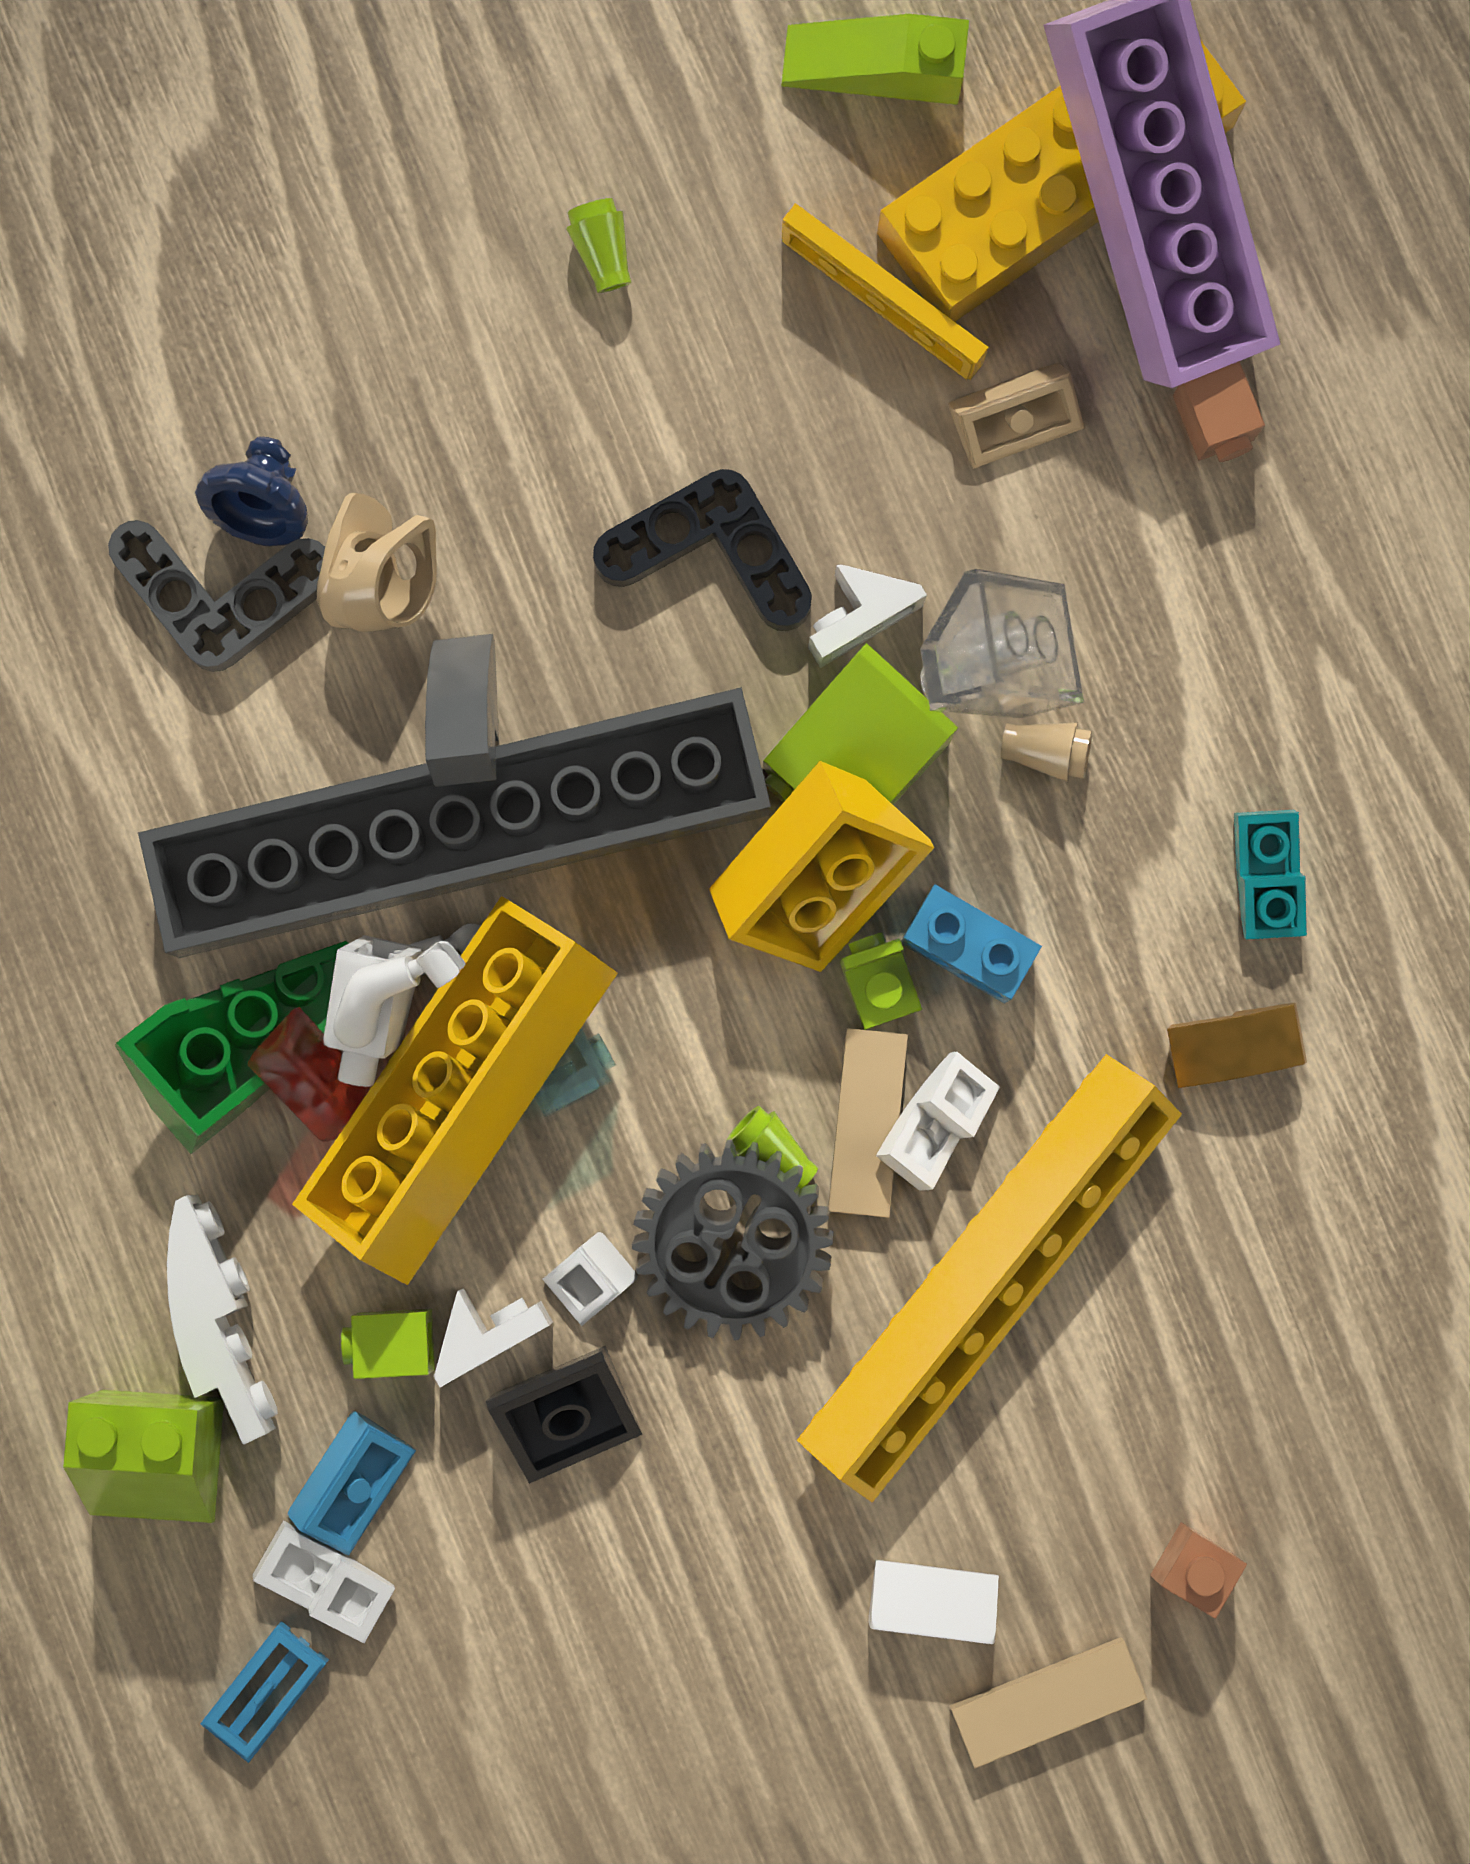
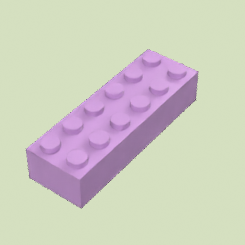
(1163, 186)

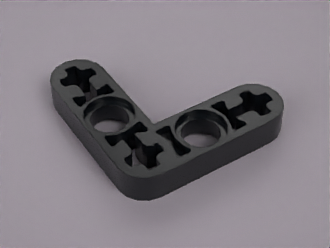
(726, 529)

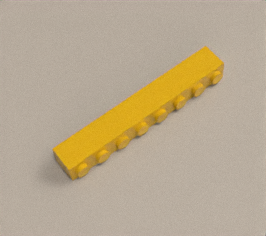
(989, 1277)

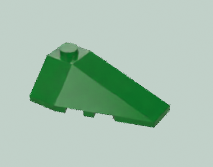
(197, 1050)

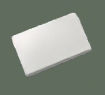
(934, 1602)

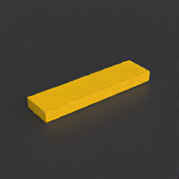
(883, 292)

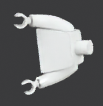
(375, 993)

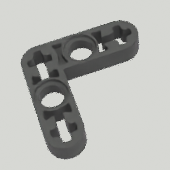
(203, 611)

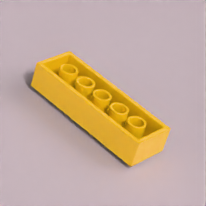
(1004, 204)
(454, 1091)

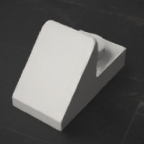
(877, 605)
(469, 1342)

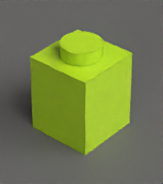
(389, 1343)

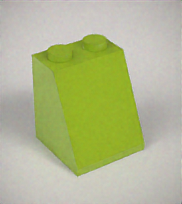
(866, 725)
(145, 1454)

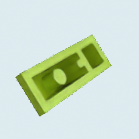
(879, 57)

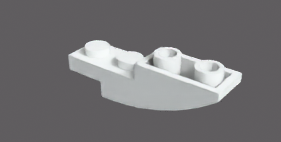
(200, 1296)

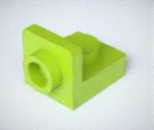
(879, 981)

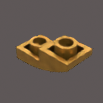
(1237, 1045)

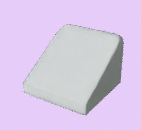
(590, 1278)

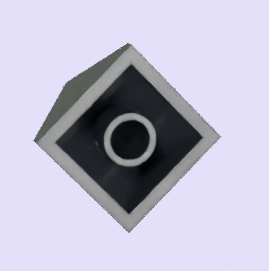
(564, 1415)

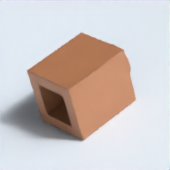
(1219, 413)
(1198, 1570)

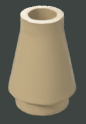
(1049, 748)

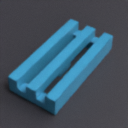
(298, 1649)

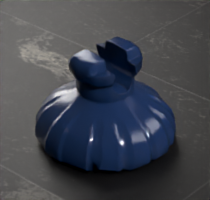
(255, 496)

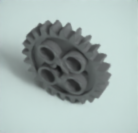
(684, 1216)

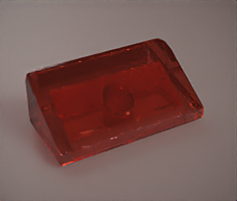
(306, 1076)

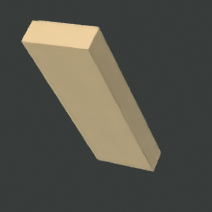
(865, 1116)
(1048, 1702)

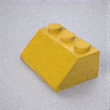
(818, 869)

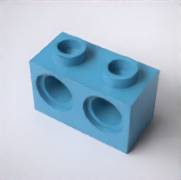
(970, 944)

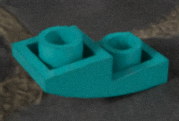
(1269, 874)

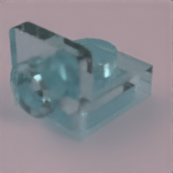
(568, 1085)

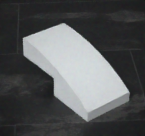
(937, 1117)
(323, 1581)

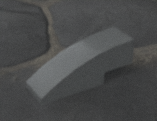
(461, 710)

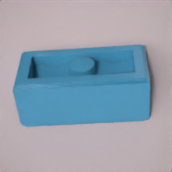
(350, 1483)

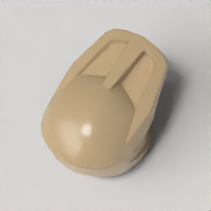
(360, 573)

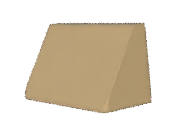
(1017, 414)

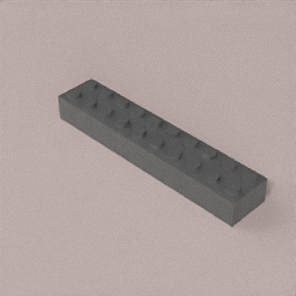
(409, 841)

